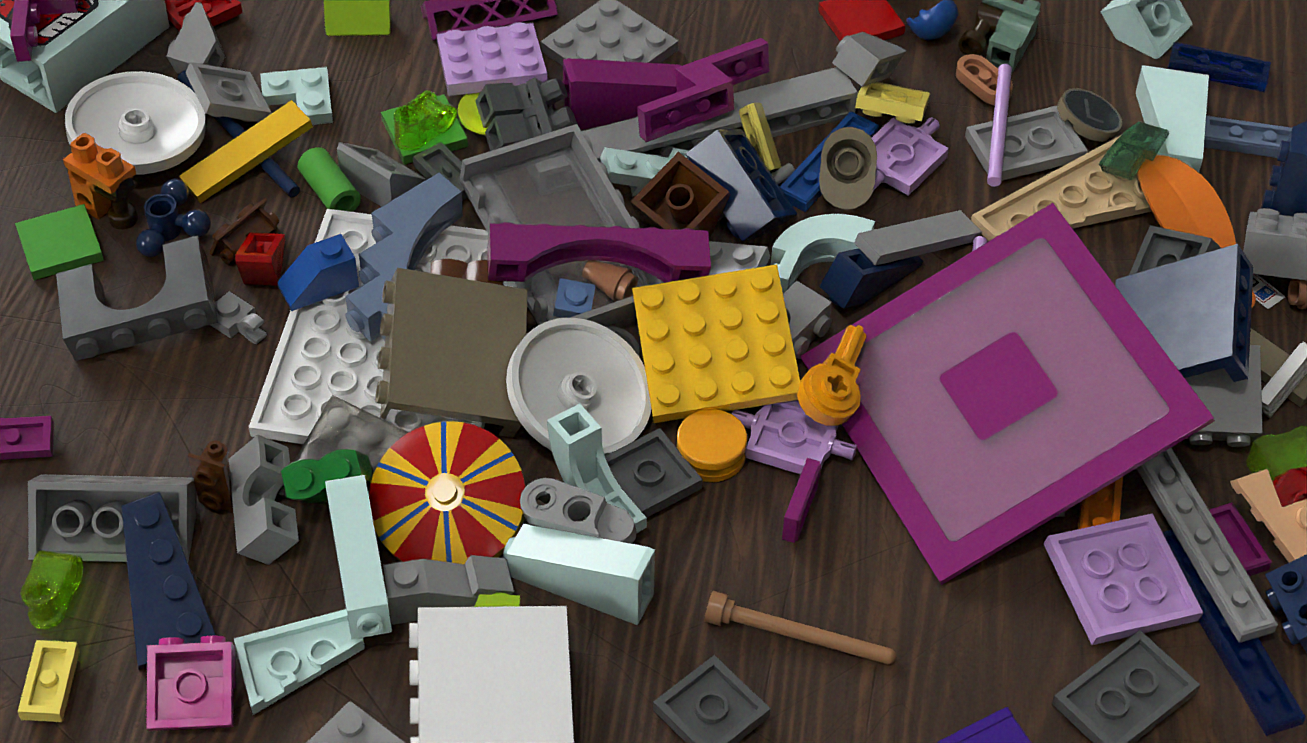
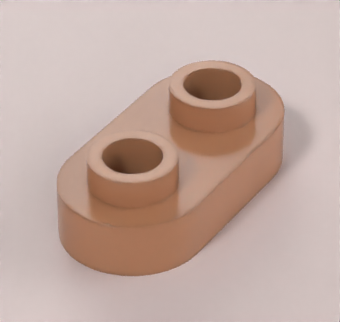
(979, 77)

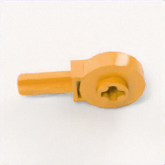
(830, 389)

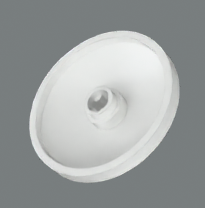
(141, 116)
(575, 364)

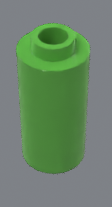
(328, 180)

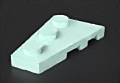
(292, 655)

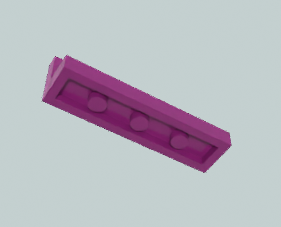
(440, 7)

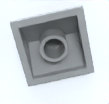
(375, 173)

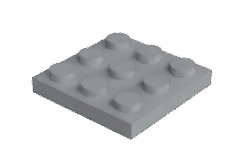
(609, 33)

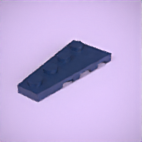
(160, 579)

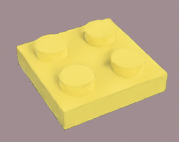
(889, 99)

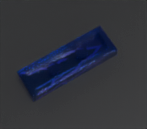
(1220, 66)

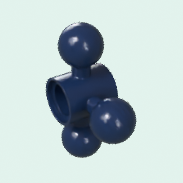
(165, 221)

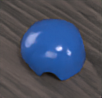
(935, 21)

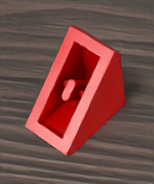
(261, 258)

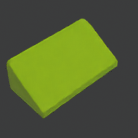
(357, 17)

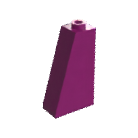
(612, 90)

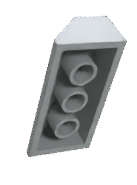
(85, 512)

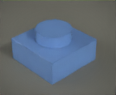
(573, 298)

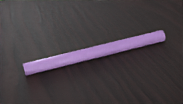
(999, 125)

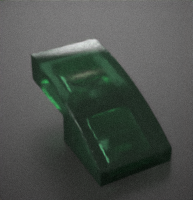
(1132, 148)

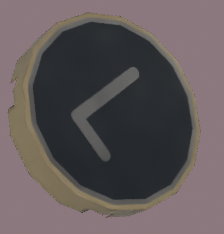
(1090, 114)

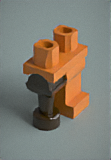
(103, 180)

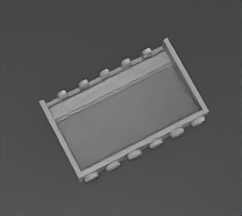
(556, 184)

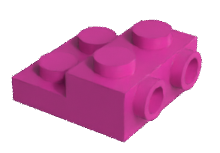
(190, 684)

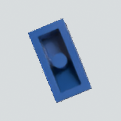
(319, 273)

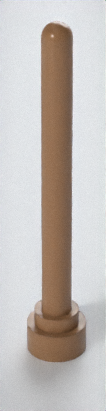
(723, 610)

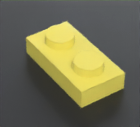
(48, 681)

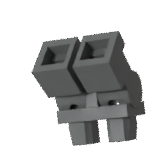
(522, 111)

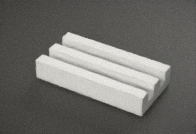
(1284, 380)

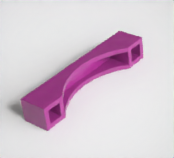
(523, 250)

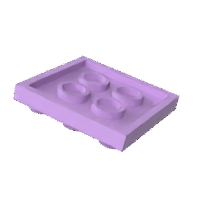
(490, 57)
(1122, 578)

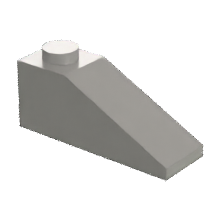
(425, 585)

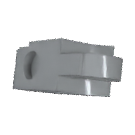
(568, 504)

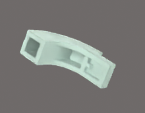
(814, 242)
(582, 462)

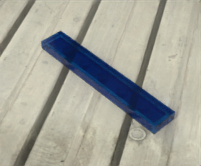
(1245, 661)

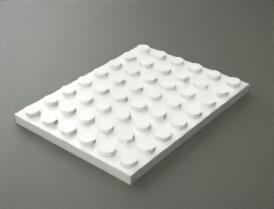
(327, 358)

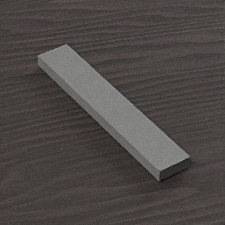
(1207, 547)

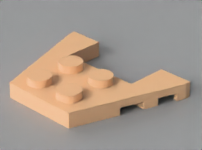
(1285, 523)

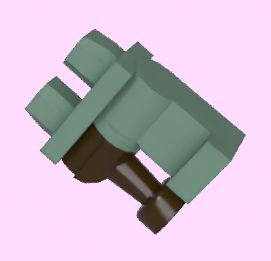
(1010, 28)

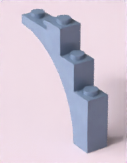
(401, 235)

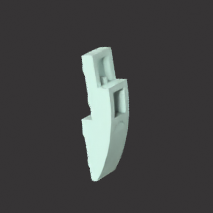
(633, 167)

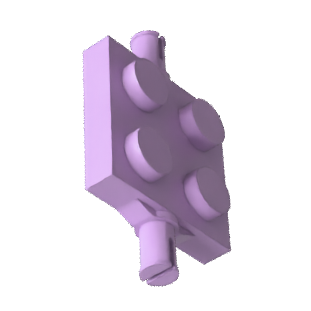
(907, 154)
(787, 436)

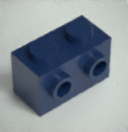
(1290, 595)

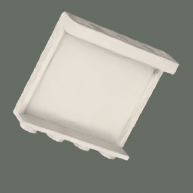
(491, 675)

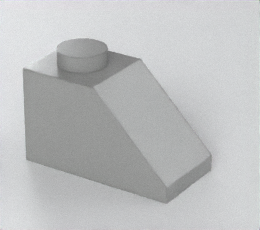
(867, 58)

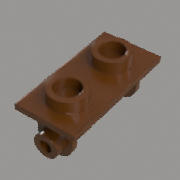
(250, 219)
(212, 476)

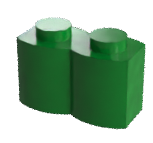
(306, 478)

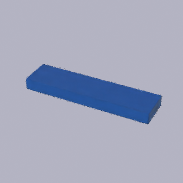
(803, 185)

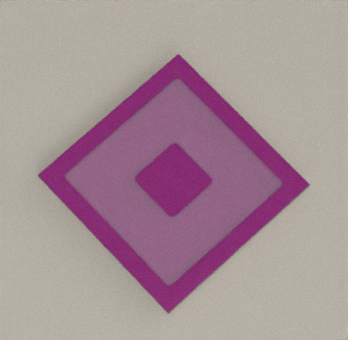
(1009, 393)

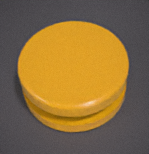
(713, 444)

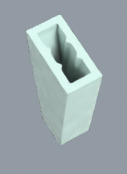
(1179, 104)
(358, 557)
(585, 569)

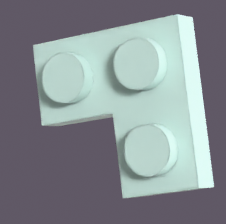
(305, 87)

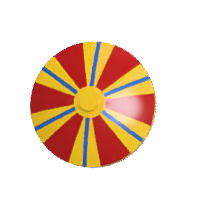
(447, 494)

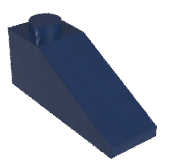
(856, 279)

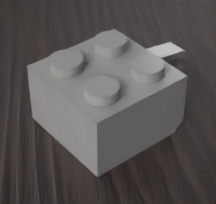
(1277, 244)

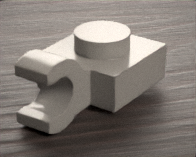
(238, 316)

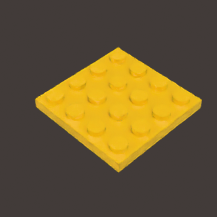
(716, 343)

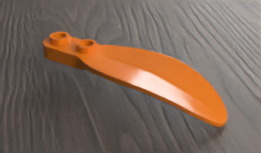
(1185, 201)

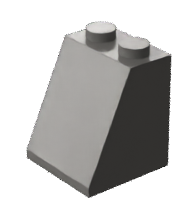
(1232, 404)

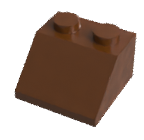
(681, 198)

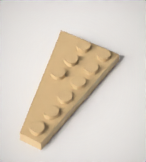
(1078, 191)

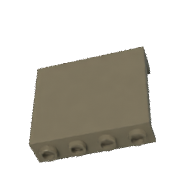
(449, 347)

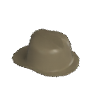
(848, 168)

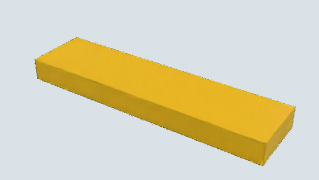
(246, 151)

